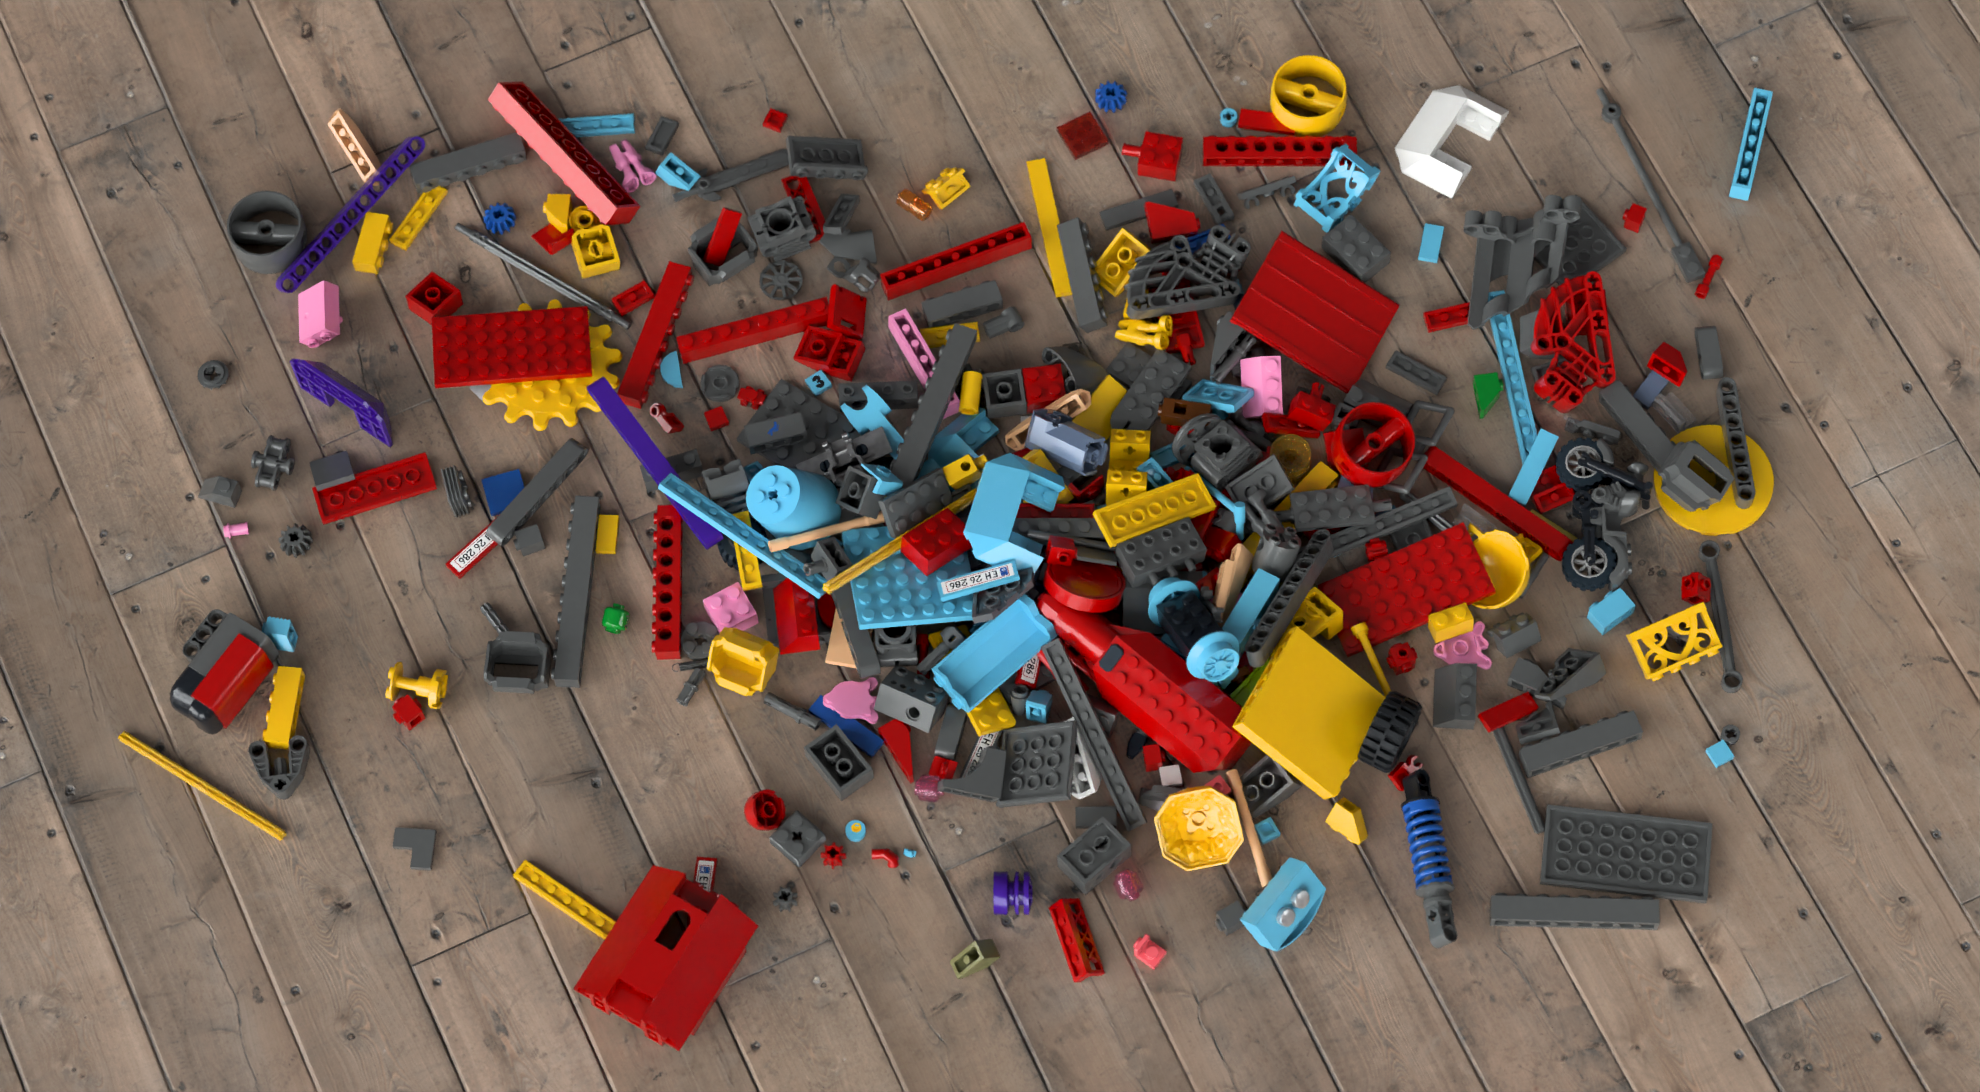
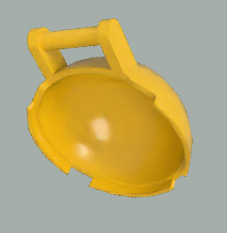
(1505, 564)

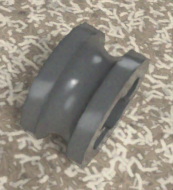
(1730, 728)

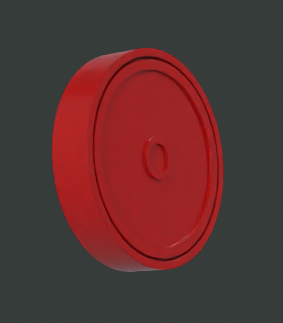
(1085, 585)

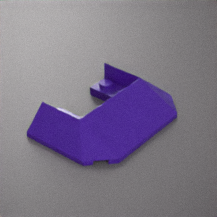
(326, 383)

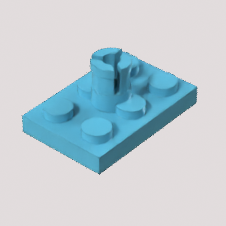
(1223, 397)

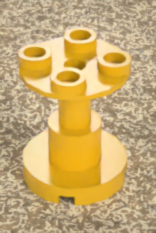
(433, 688)

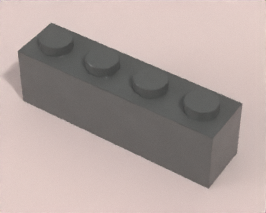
(962, 304)

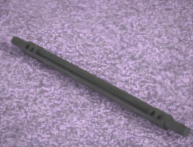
(543, 276)

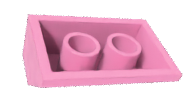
(1264, 377)

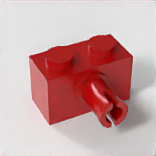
(1311, 409)

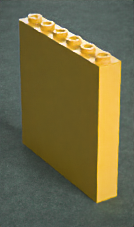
(1309, 713)

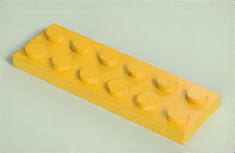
(1154, 509)
(993, 711)

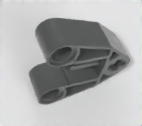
(297, 766)

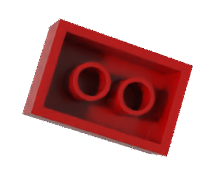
(935, 542)

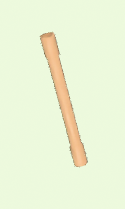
(786, 542)
(1236, 787)

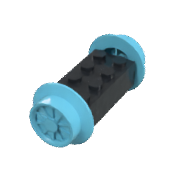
(1200, 639)

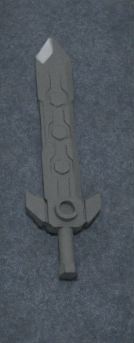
(707, 186)

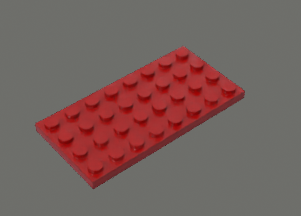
(511, 347)
(1408, 586)

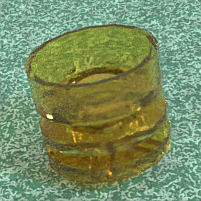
(1297, 451)

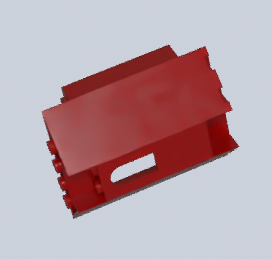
(663, 988)

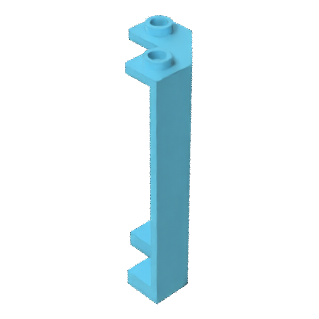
(993, 653)

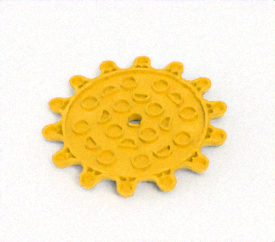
(560, 396)

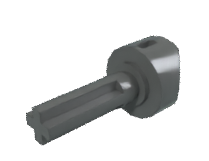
(942, 649)

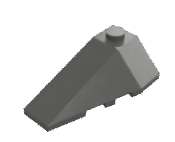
(1572, 672)

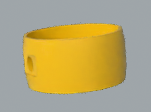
(1328, 105)

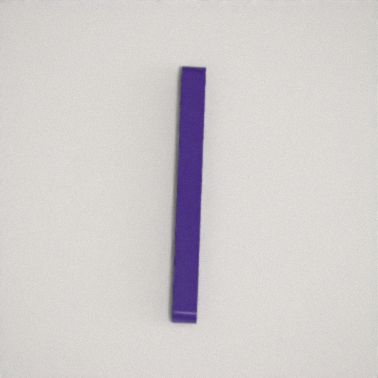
(342, 217)
(647, 454)

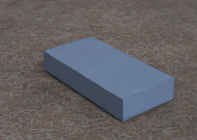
(1650, 388)

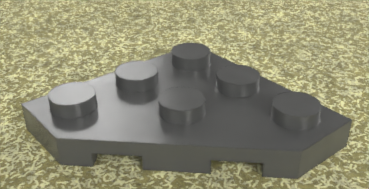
(993, 601)

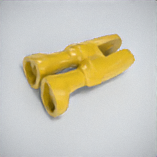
(1137, 332)

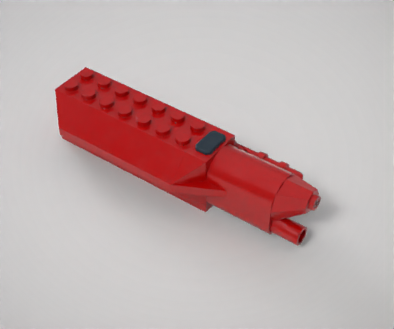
(1152, 687)

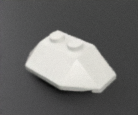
(1086, 773)

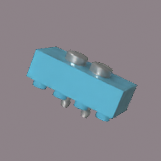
(1285, 906)

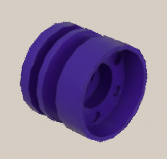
(1011, 893)

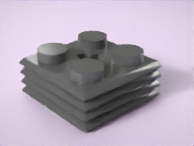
(456, 491)
(797, 851)

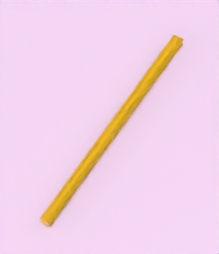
(887, 550)
(202, 785)

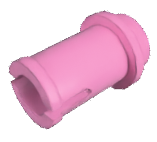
(235, 529)

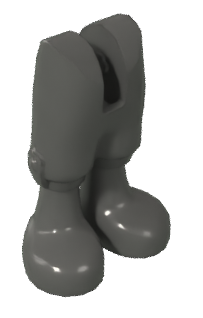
(1255, 430)
(1268, 515)

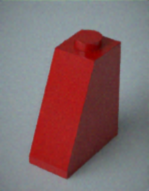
(1166, 222)

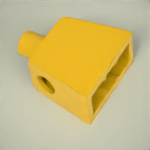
(959, 474)

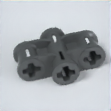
(272, 462)

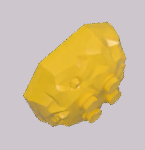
(1198, 828)

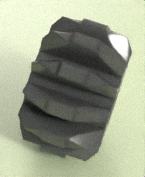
(292, 534)

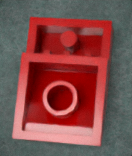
(830, 352)

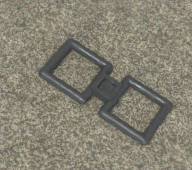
(1420, 444)

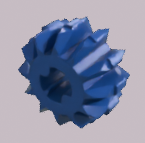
(1110, 96)
(499, 218)

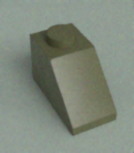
(975, 958)

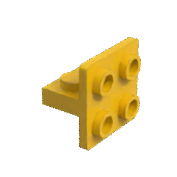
(947, 186)

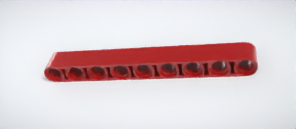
(1496, 503)

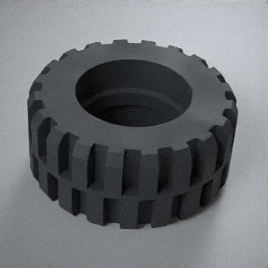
(1390, 731)

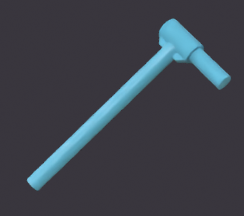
(1237, 508)

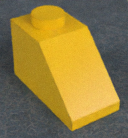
(558, 210)

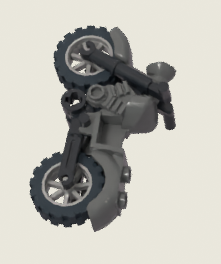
(1600, 512)

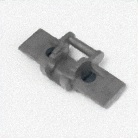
(845, 450)

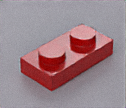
(633, 298)

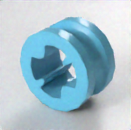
(1228, 123)

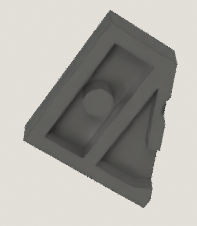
(1538, 725)

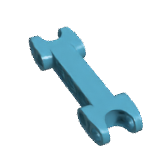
(874, 417)

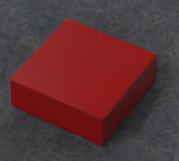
(775, 120)
(716, 418)

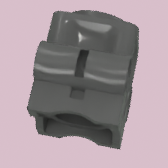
(896, 651)

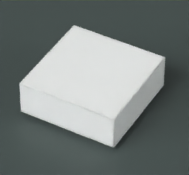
(1170, 776)

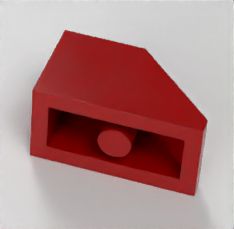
(1668, 363)

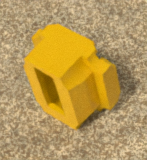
(742, 661)

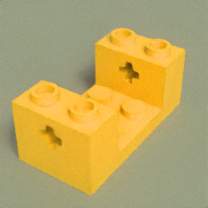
(1127, 452)
(1319, 616)

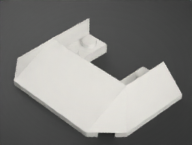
(1421, 143)

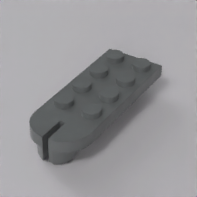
(1157, 380)

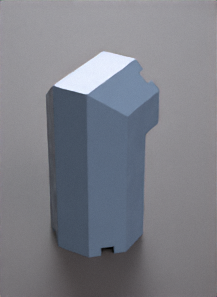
(1066, 441)

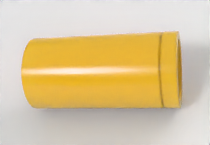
(970, 393)

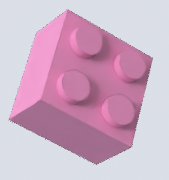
(731, 609)

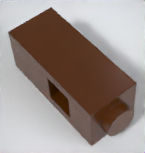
(1179, 412)

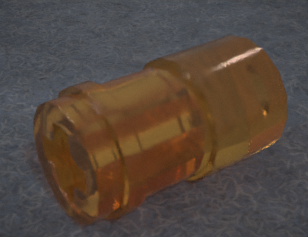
(913, 204)

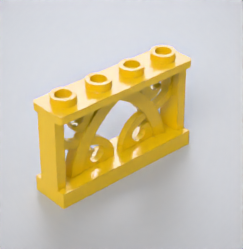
(1687, 616)

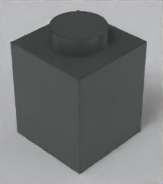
(529, 540)
(1229, 918)

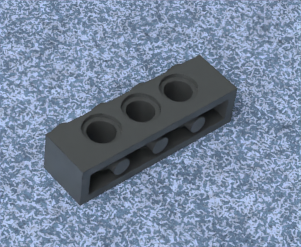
(894, 393)

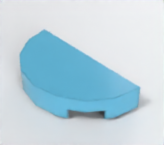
(670, 370)

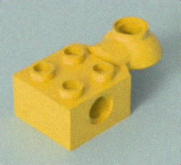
(592, 244)

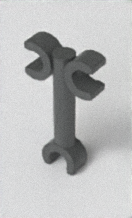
(1206, 596)

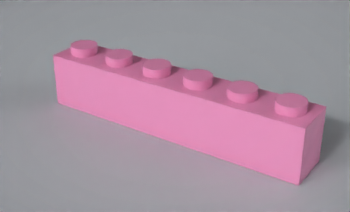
(916, 351)

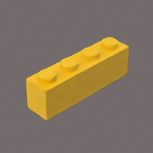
(284, 708)

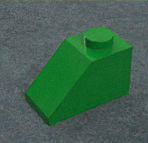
(1486, 391)

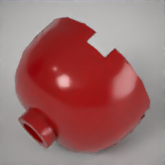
(764, 810)

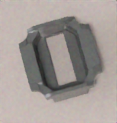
(700, 241)
(1685, 485)
(518, 649)

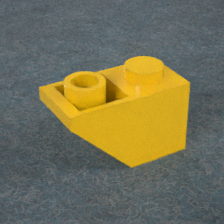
(1348, 820)

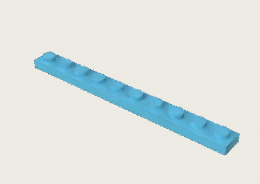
(1513, 380)
(741, 533)

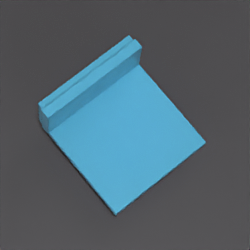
(887, 481)

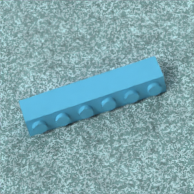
(1750, 144)

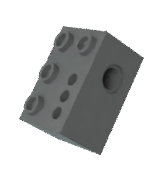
(911, 698)
(1094, 855)

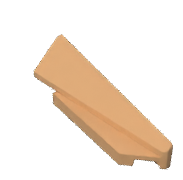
(1231, 579)

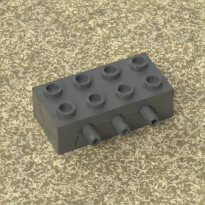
(1161, 553)

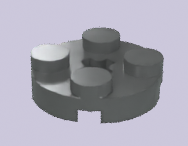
(692, 633)

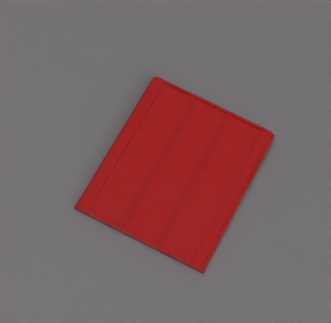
(1315, 312)

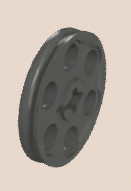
(1200, 430)

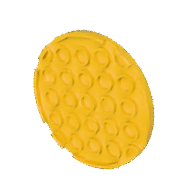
(1725, 515)

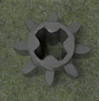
(780, 901)

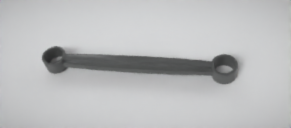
(1720, 616)

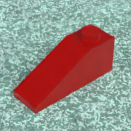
(897, 740)

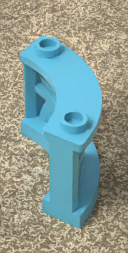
(1335, 215)

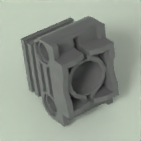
(784, 215)
(1224, 455)
(727, 486)

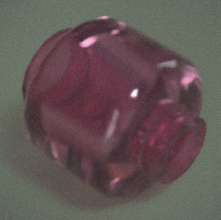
(926, 788)
(1128, 885)

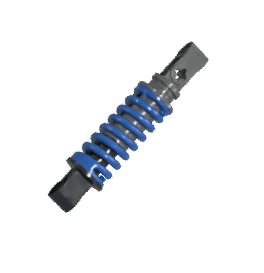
(1428, 857)

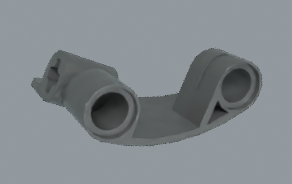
(1084, 371)

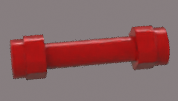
(1703, 288)
(922, 643)

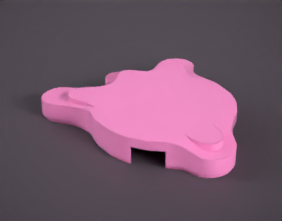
(1465, 648)
(853, 700)

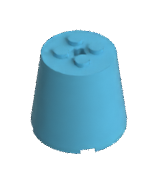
(792, 502)

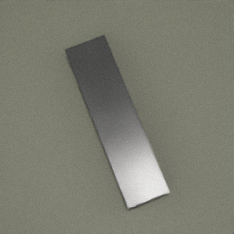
(1135, 210)

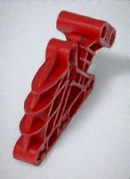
(1565, 383)

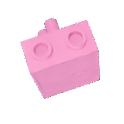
(319, 314)

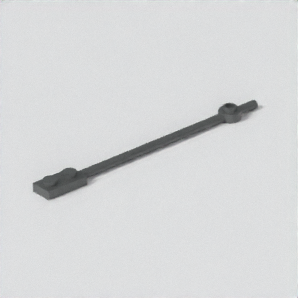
(1682, 253)

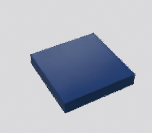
(502, 489)

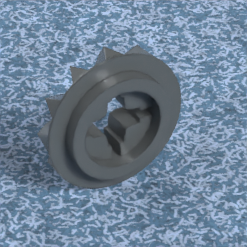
(208, 369)

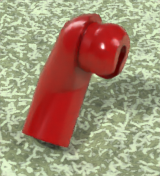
(886, 854)

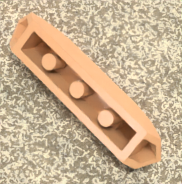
(354, 144)
(1069, 404)

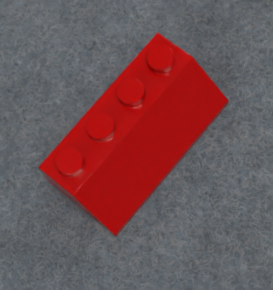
(795, 618)

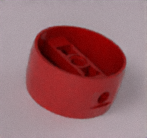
(1395, 428)

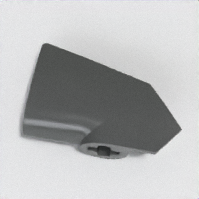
(851, 245)

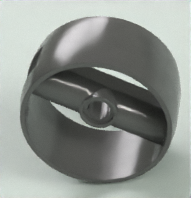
(291, 237)

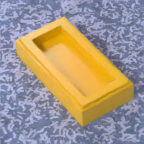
(607, 534)

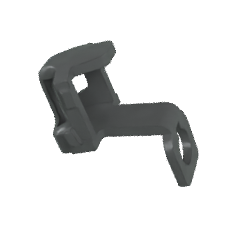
(852, 274)

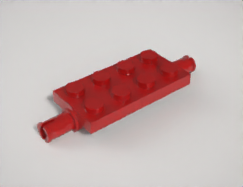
(1186, 330)

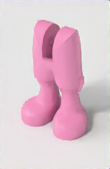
(623, 162)

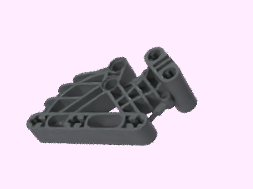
(1218, 259)

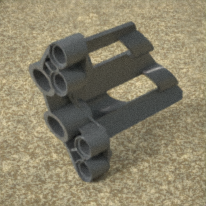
(1509, 249)

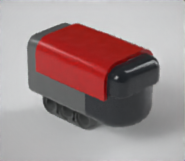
(223, 670)

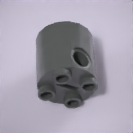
(1276, 551)

